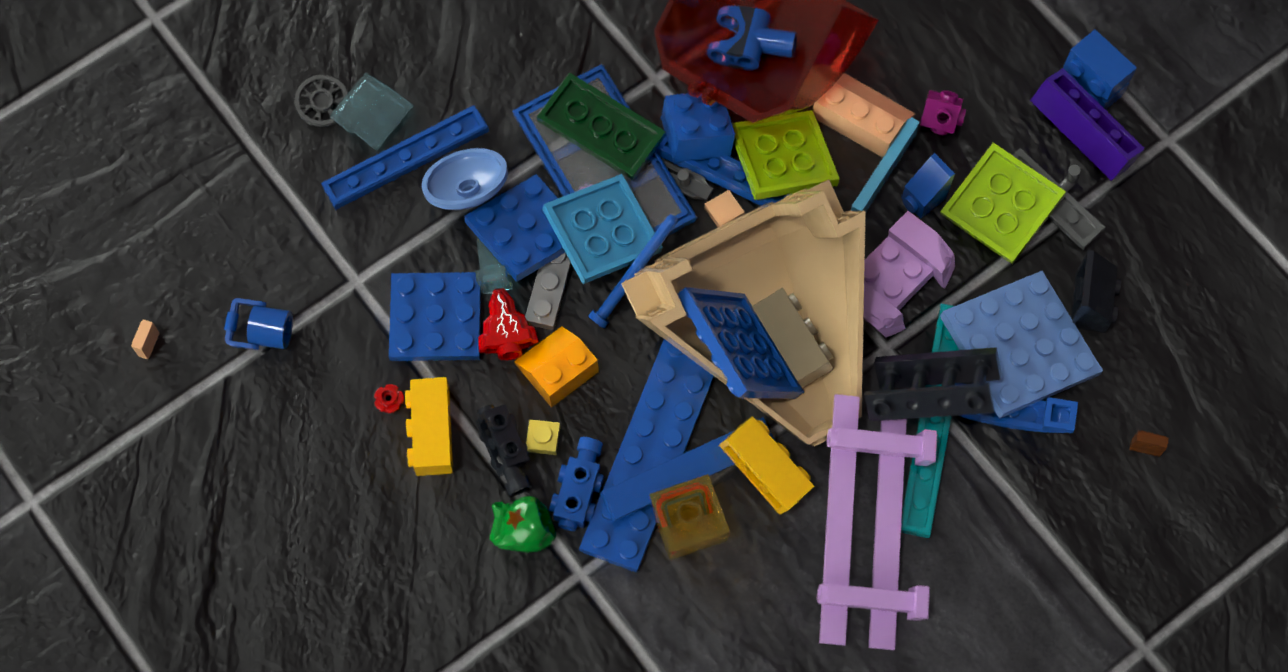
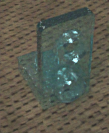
(491, 273)

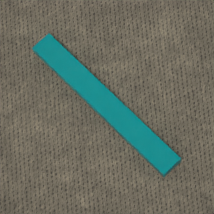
(925, 480)

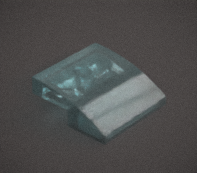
(371, 111)

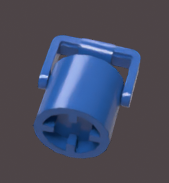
(265, 325)

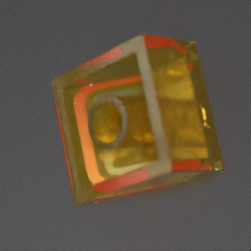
(689, 517)

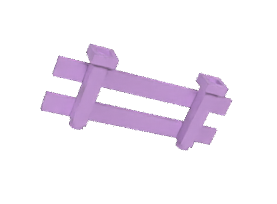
(883, 597)

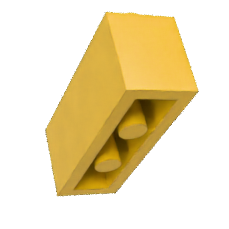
(429, 426)
(767, 465)

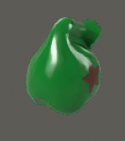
(522, 525)

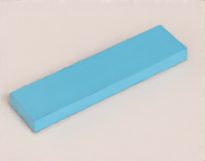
(886, 166)

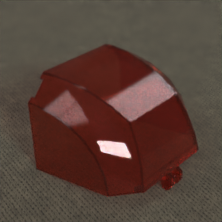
(827, 43)

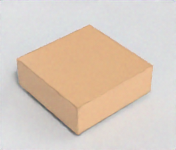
(723, 208)
(145, 339)

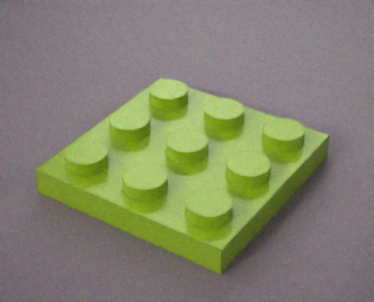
(783, 154)
(1003, 203)

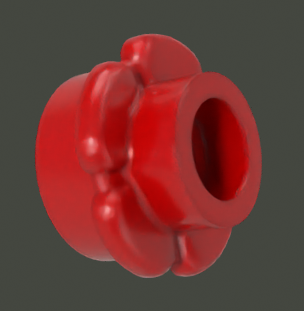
(392, 405)

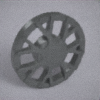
(320, 99)

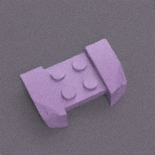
(901, 269)

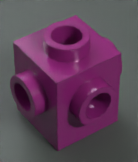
(943, 112)

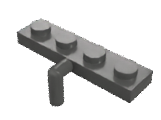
(1069, 213)

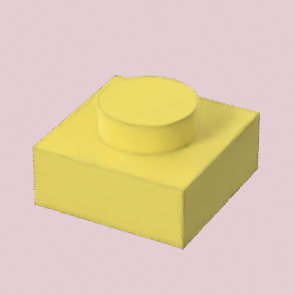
(543, 437)

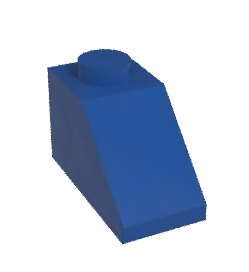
(928, 187)

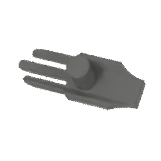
(690, 183)

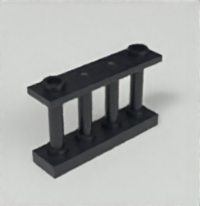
(934, 369)

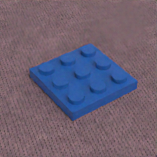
(517, 228)
(434, 316)

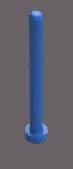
(640, 262)

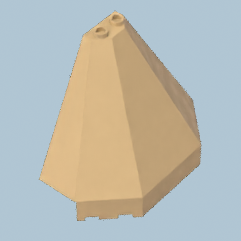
(790, 244)

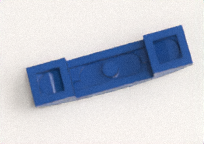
(1043, 416)

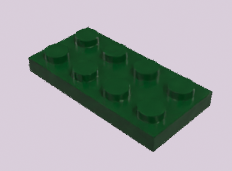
(601, 126)

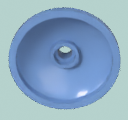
(465, 179)

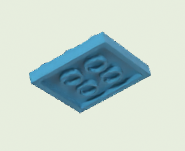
(600, 227)

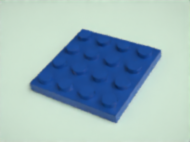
(739, 344)

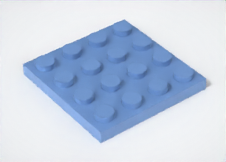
(1033, 337)

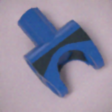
(751, 38)

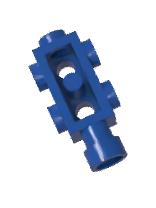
(578, 489)

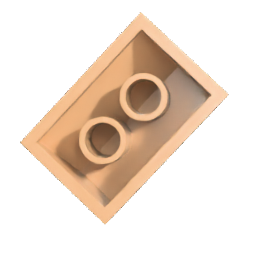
(862, 114)

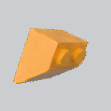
(558, 365)

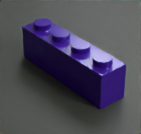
(1087, 124)

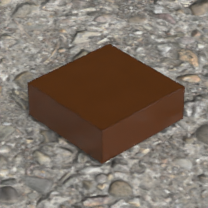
(1149, 443)

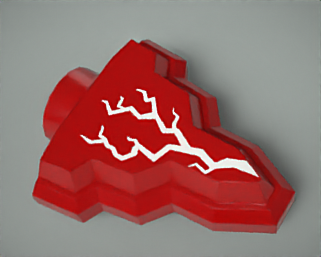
(505, 329)

